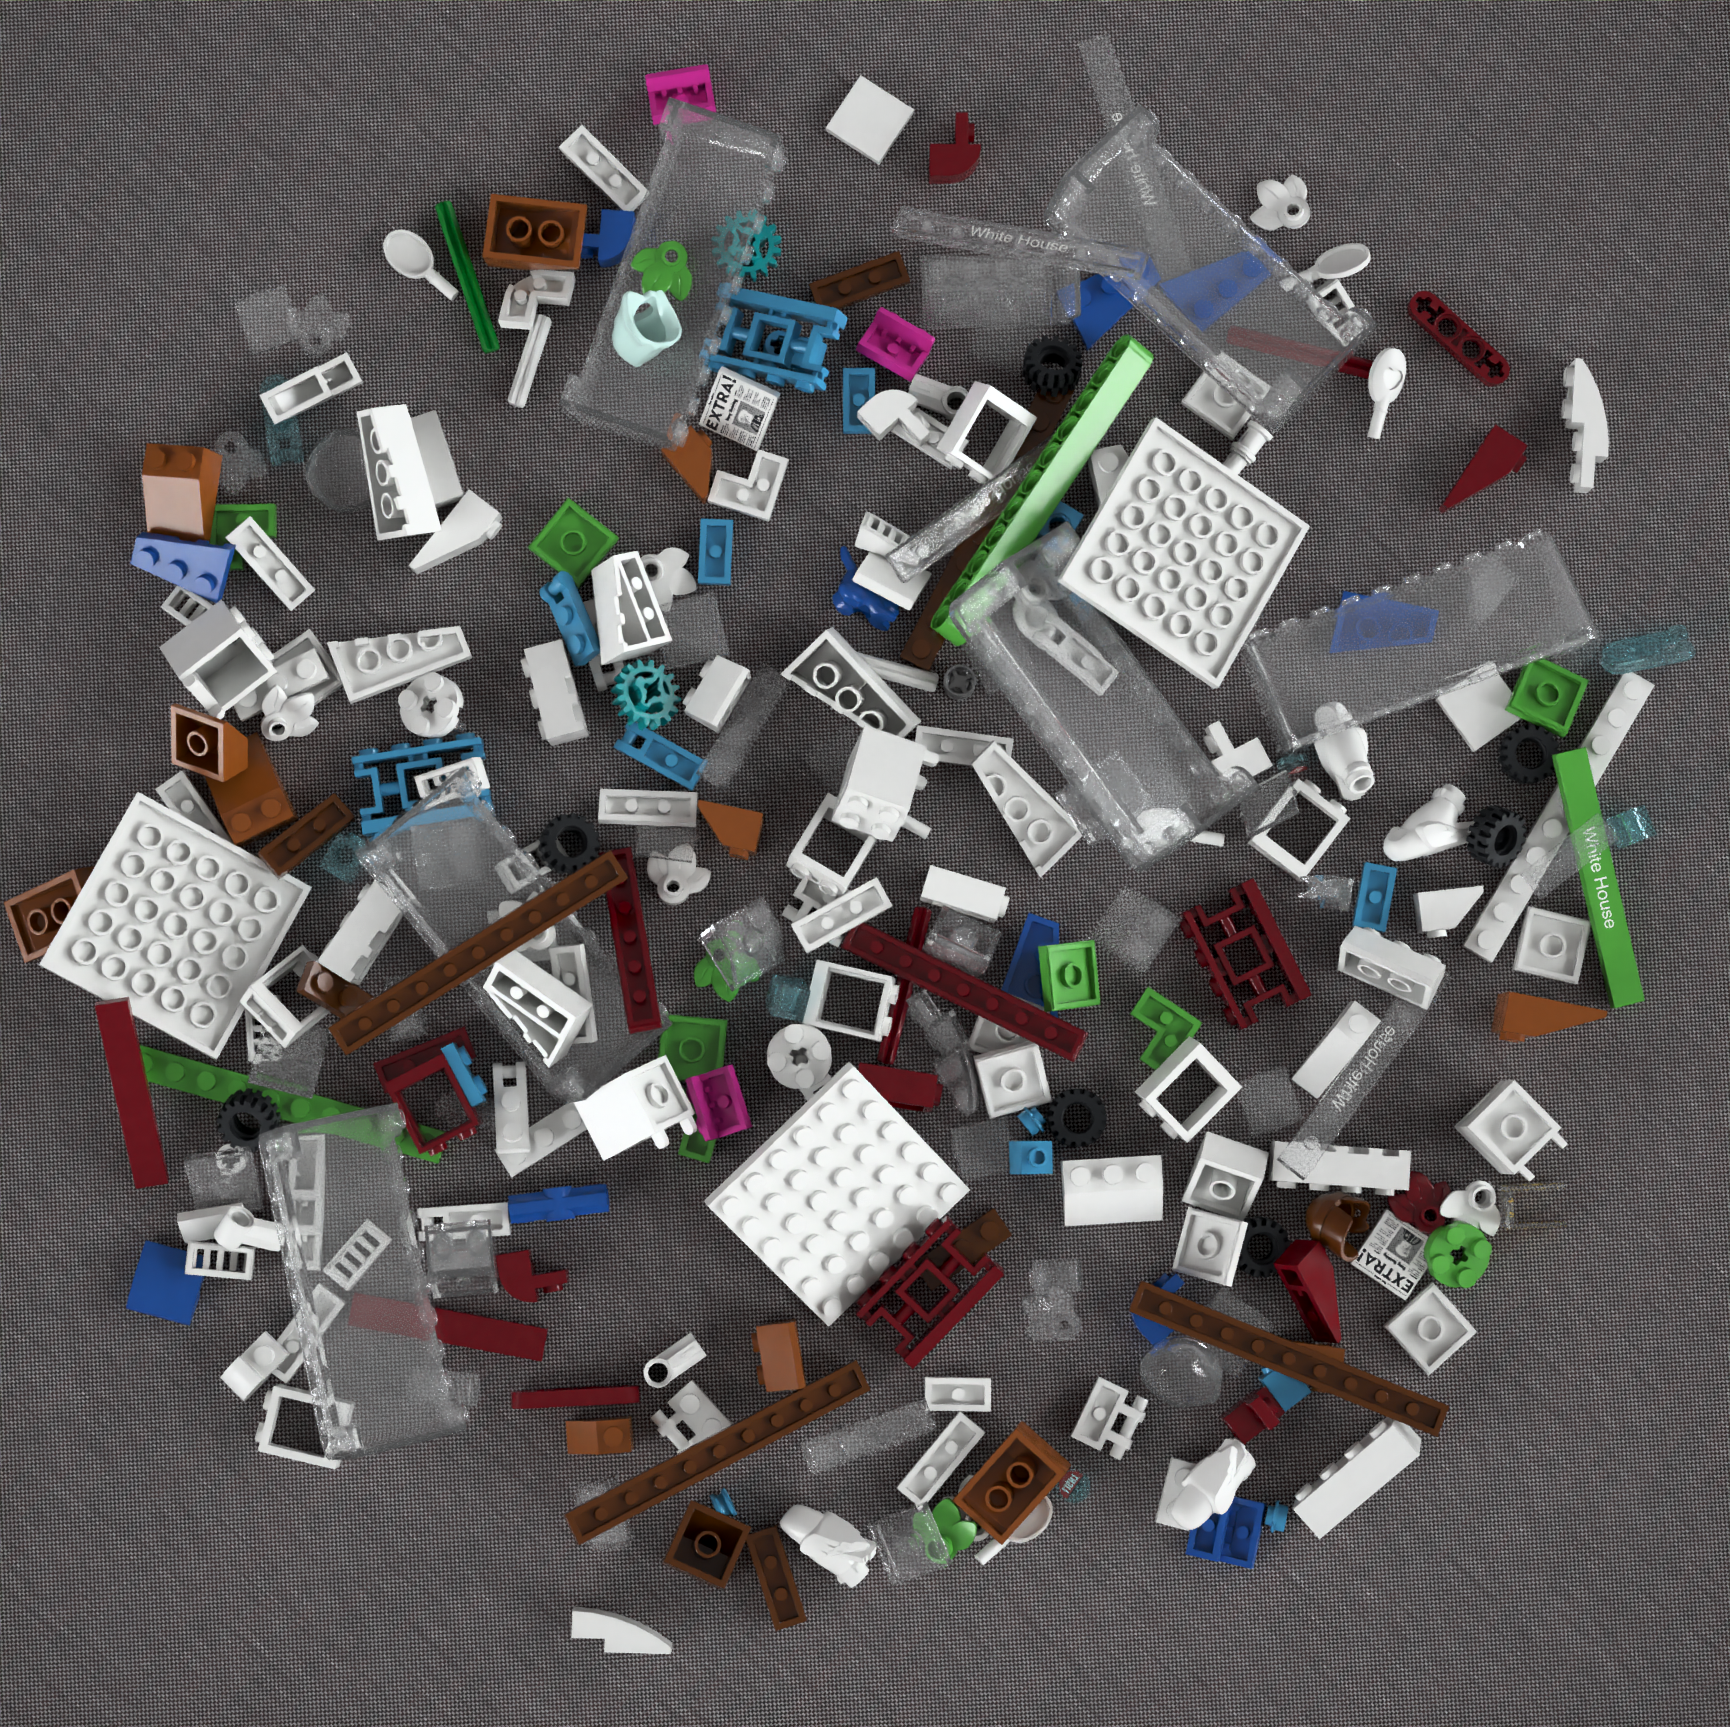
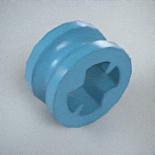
(723, 1503)

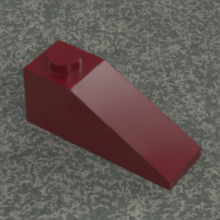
(1490, 464)
(1312, 1287)

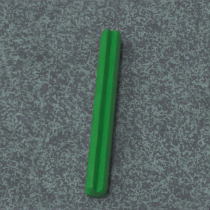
(467, 277)

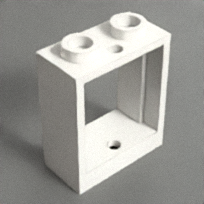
(1006, 447)
(1284, 859)
(807, 868)
(964, 894)
(818, 994)
(271, 1011)
(1169, 1071)
(265, 1430)

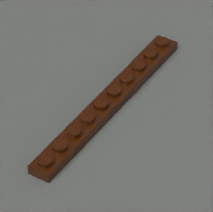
(924, 641)
(477, 952)
(1288, 1358)
(716, 1452)

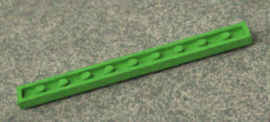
(220, 1083)

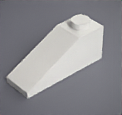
(462, 530)
(1336, 1048)

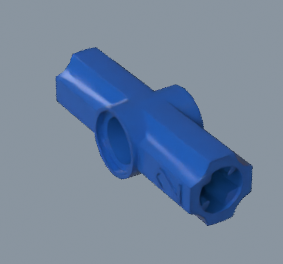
(558, 1203)

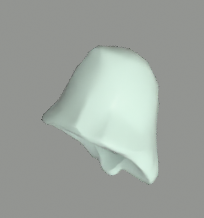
(647, 333)

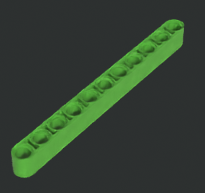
(1053, 470)

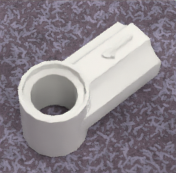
(935, 395)
(242, 1228)
(677, 1359)

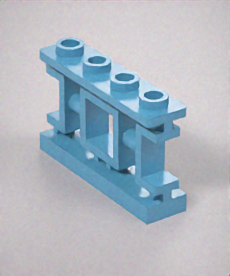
(778, 314)
(418, 759)

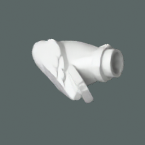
(1347, 762)
(1430, 827)
(1212, 1484)
(830, 1542)

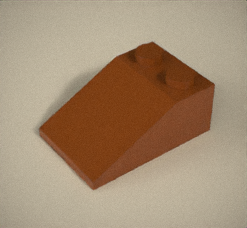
(533, 233)
(180, 490)
(254, 799)
(42, 910)
(1528, 1016)
(1012, 1482)

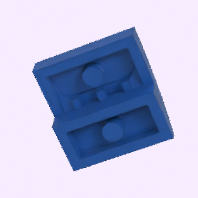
(162, 1286)
(1230, 1536)

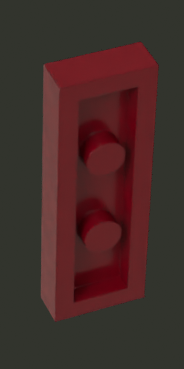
(406, 1060)

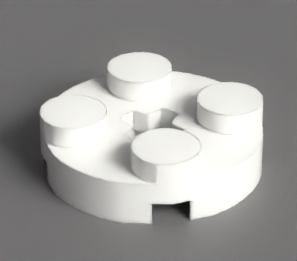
(416, 698)
(781, 1061)

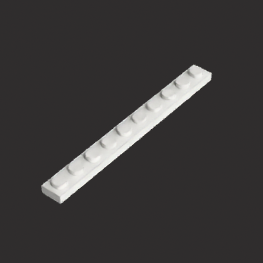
(1551, 825)

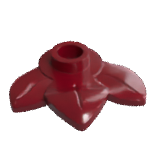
(1420, 1199)

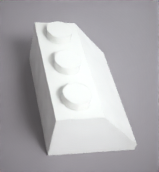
(1391, 966)
(1112, 1190)

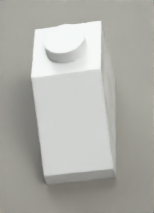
(1443, 909)

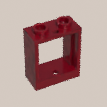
(417, 1075)
(903, 1087)

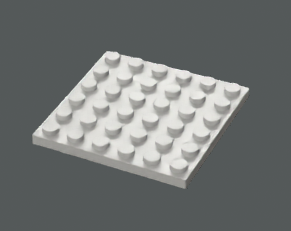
(1184, 553)
(175, 925)
(837, 1194)

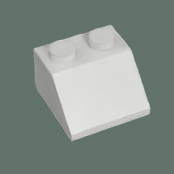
(717, 693)
(1225, 1176)

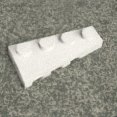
(396, 659)
(1030, 812)

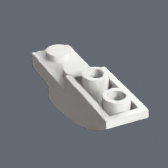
(1586, 413)

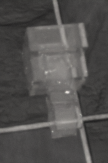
(1330, 890)

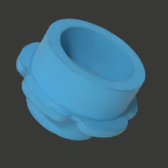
(1032, 1120)
(1276, 1517)

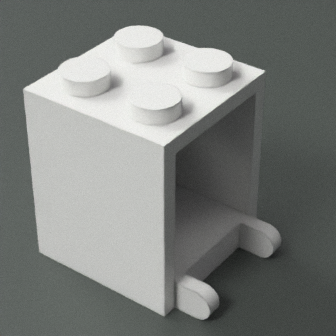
(212, 665)
(881, 783)
(637, 1108)
(1509, 1128)

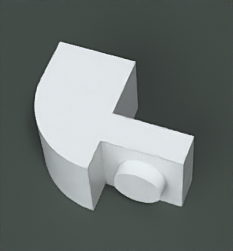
(894, 408)
(1249, 755)
(254, 1366)

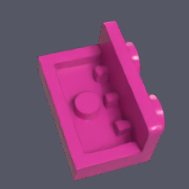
(684, 84)
(896, 344)
(718, 1103)

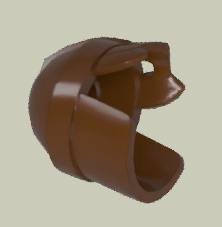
(1332, 1217)

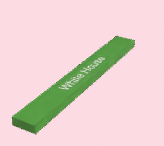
(1599, 883)

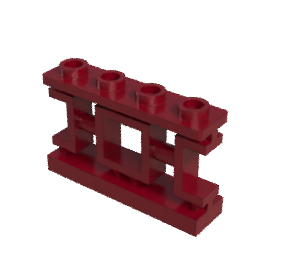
(1269, 942)
(949, 1310)

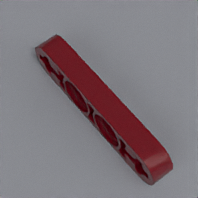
(1462, 334)
(575, 1396)

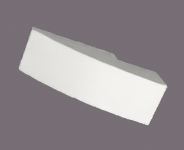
(311, 388)
(437, 459)
(619, 1632)

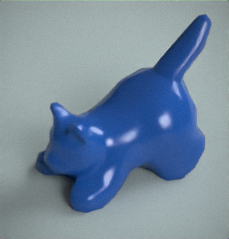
(856, 598)

